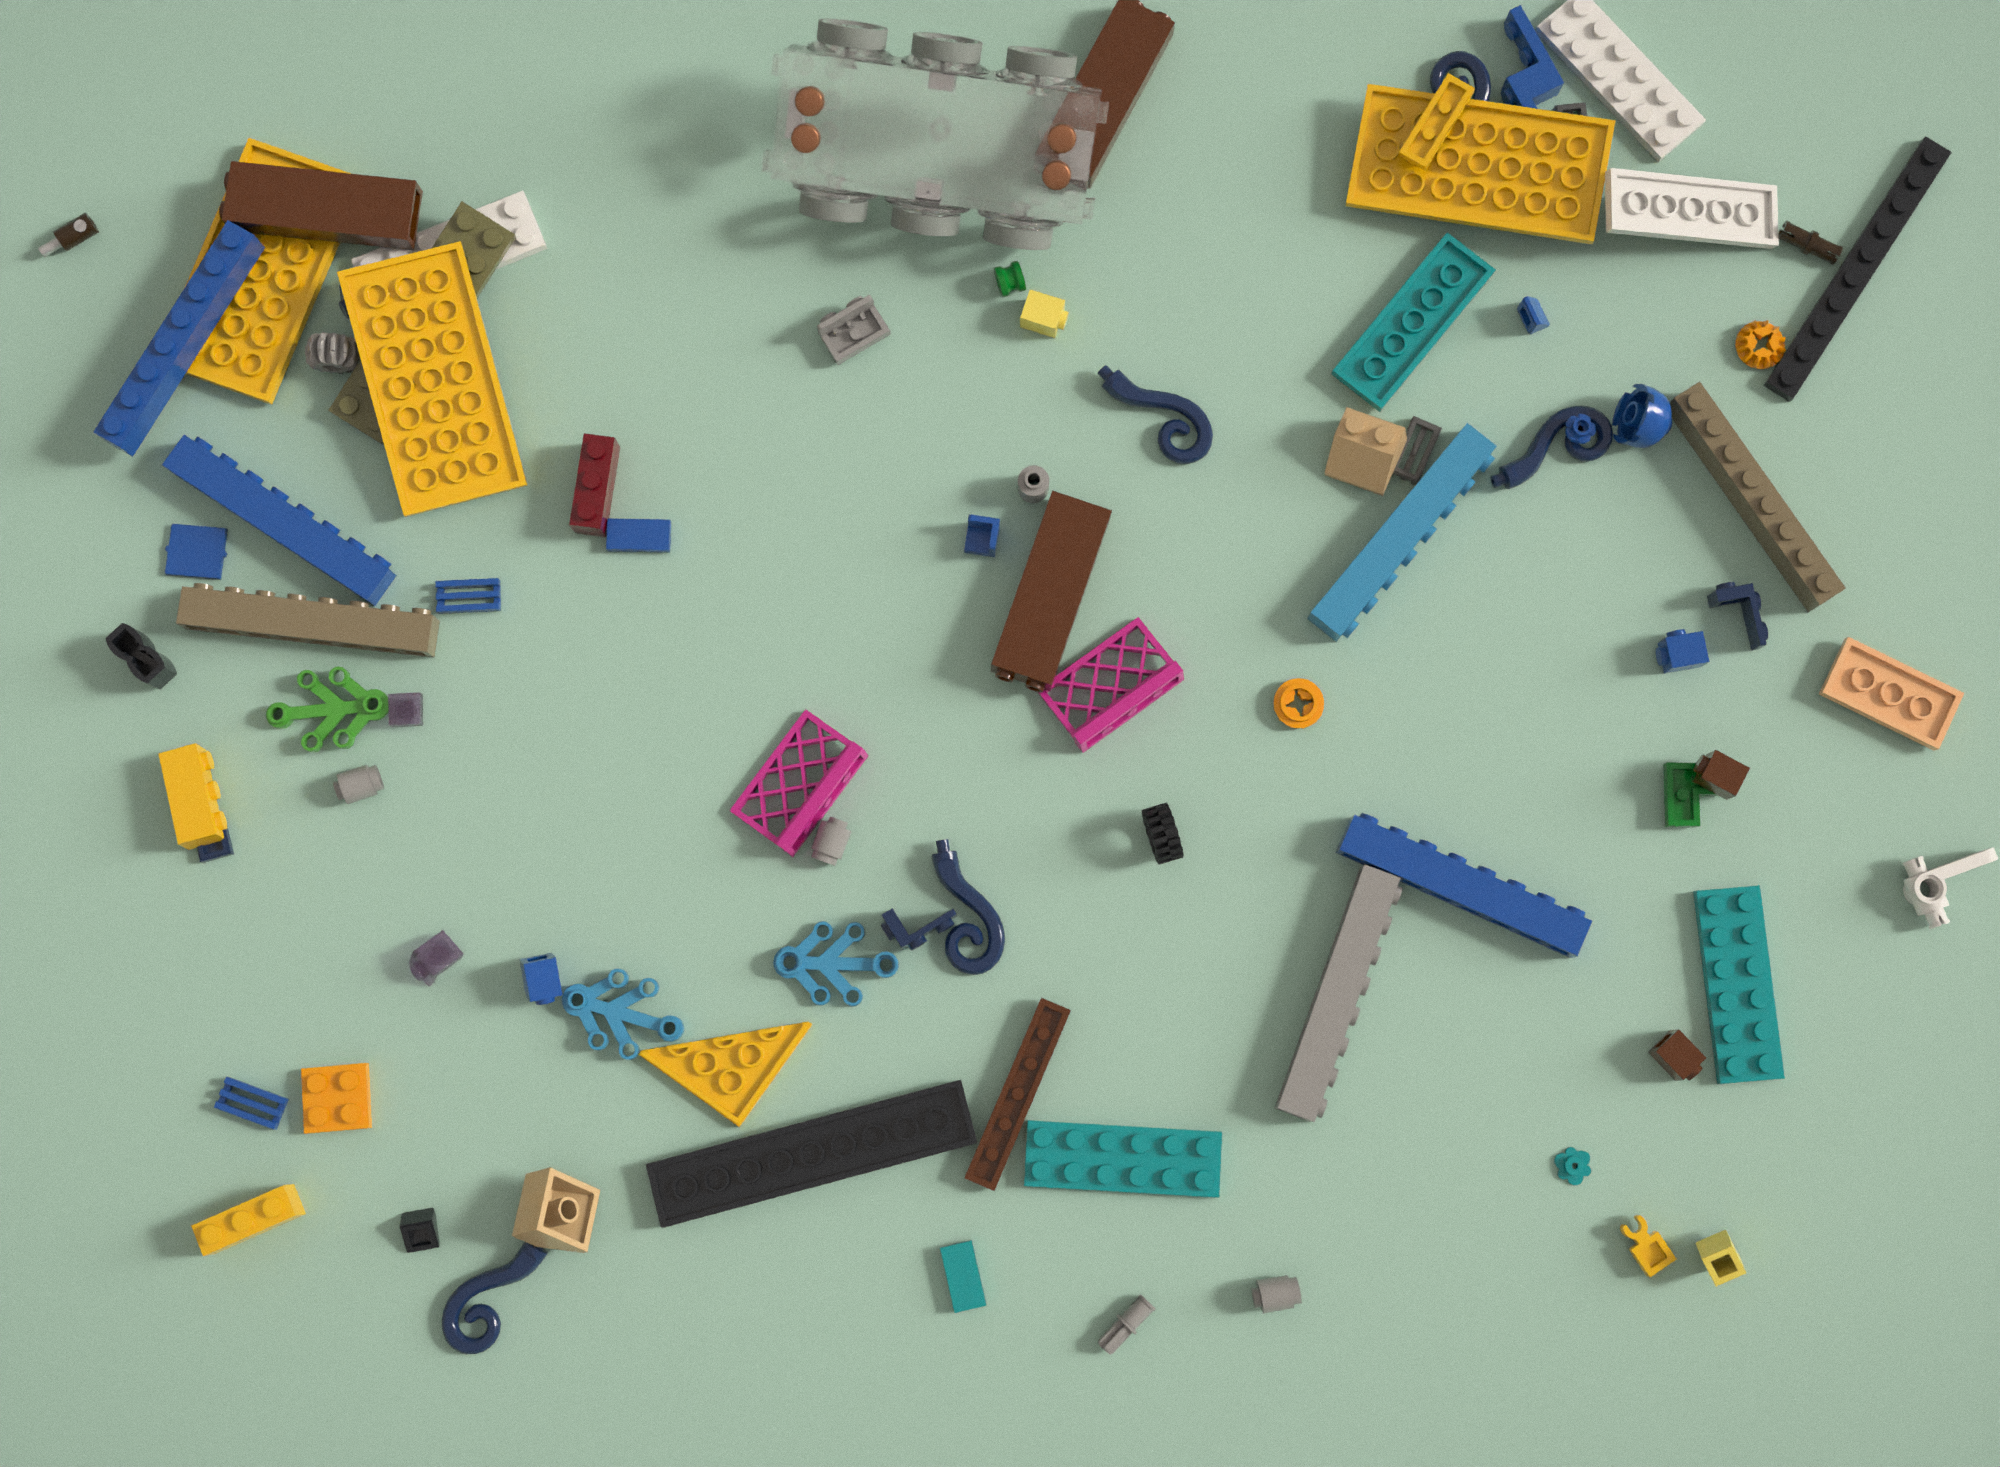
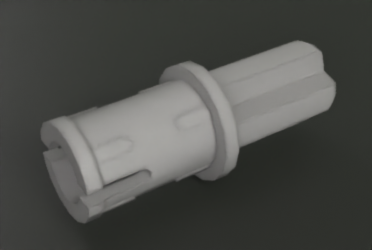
(1126, 1325)

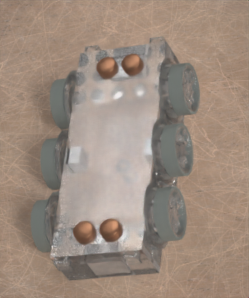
(935, 133)

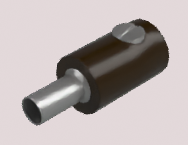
(71, 234)

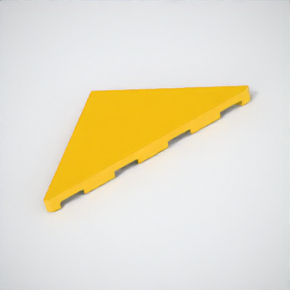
(730, 1069)

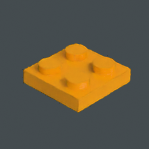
(336, 1098)

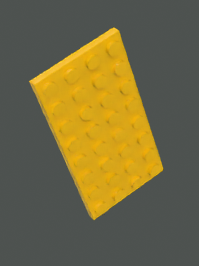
(1493, 171)
(270, 310)
(432, 378)

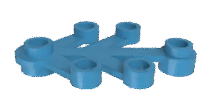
(830, 962)
(617, 1012)

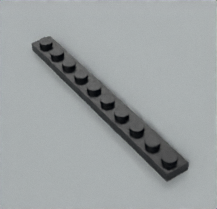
(1857, 269)

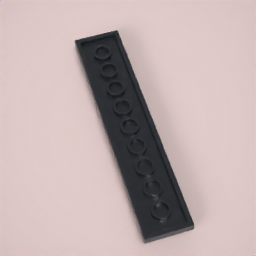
(811, 1153)

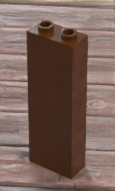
(1122, 67)
(322, 205)
(1050, 592)

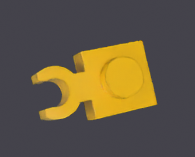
(1650, 1249)

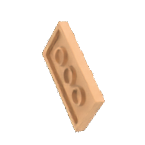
(1891, 693)

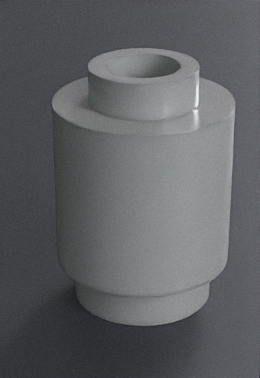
(1029, 492)
(358, 784)
(830, 840)
(1276, 1293)

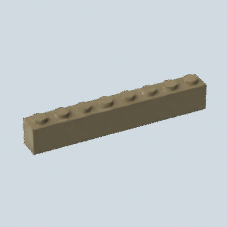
(1754, 497)
(308, 621)

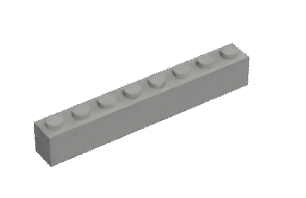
(1338, 993)

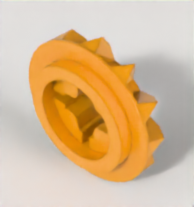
(1762, 358)
(1306, 691)

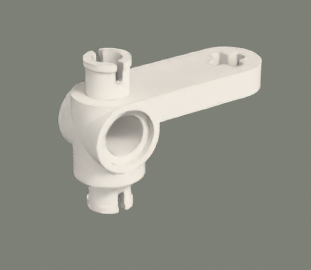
(1934, 904)

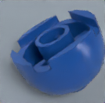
(1642, 417)

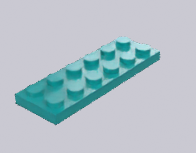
(1413, 322)
(1738, 984)
(1123, 1158)

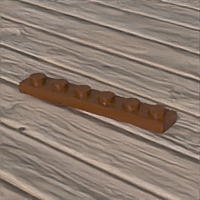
(1017, 1094)

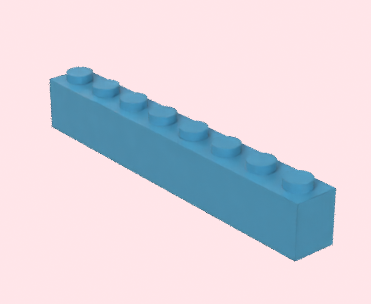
(1402, 532)

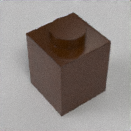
(1720, 774)
(1678, 1056)

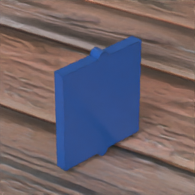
(196, 551)

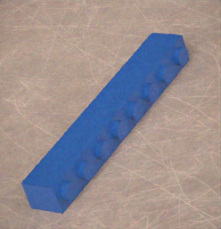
(179, 338)
(280, 520)
(1465, 886)

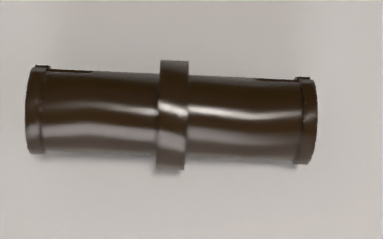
(1810, 242)

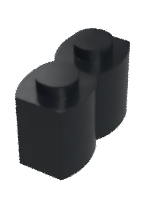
(141, 656)

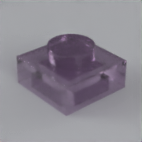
(405, 709)

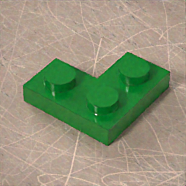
(1682, 795)

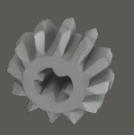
(332, 353)

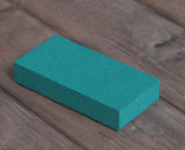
(963, 1276)

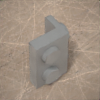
(852, 329)

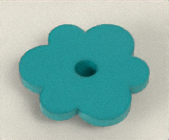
(1565, 1161)

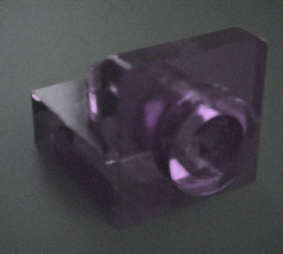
(434, 958)

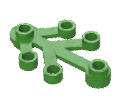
(333, 709)

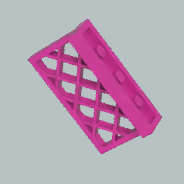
(1127, 705)
(823, 794)

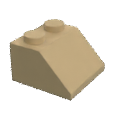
(1365, 451)
(556, 1211)

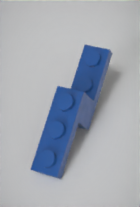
(1541, 78)

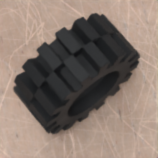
(1162, 833)

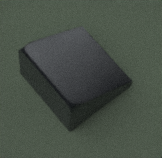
(419, 1230)

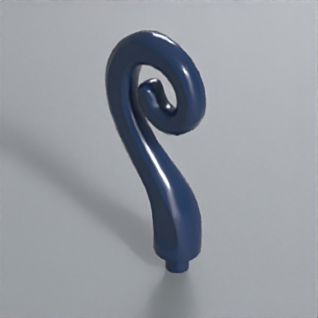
(1467, 61)
(1128, 393)
(1525, 467)
(949, 873)
(521, 1266)

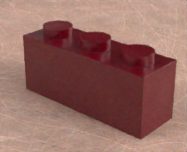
(594, 485)

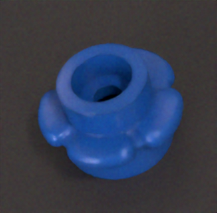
(1574, 434)

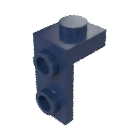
(1750, 603)
(894, 929)

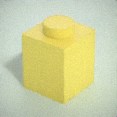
(1043, 314)
(1720, 1258)

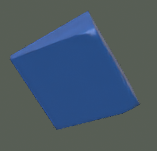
(1532, 315)

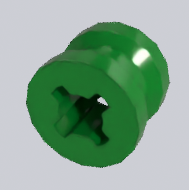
(1009, 278)

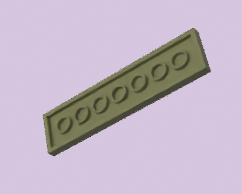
(484, 248)

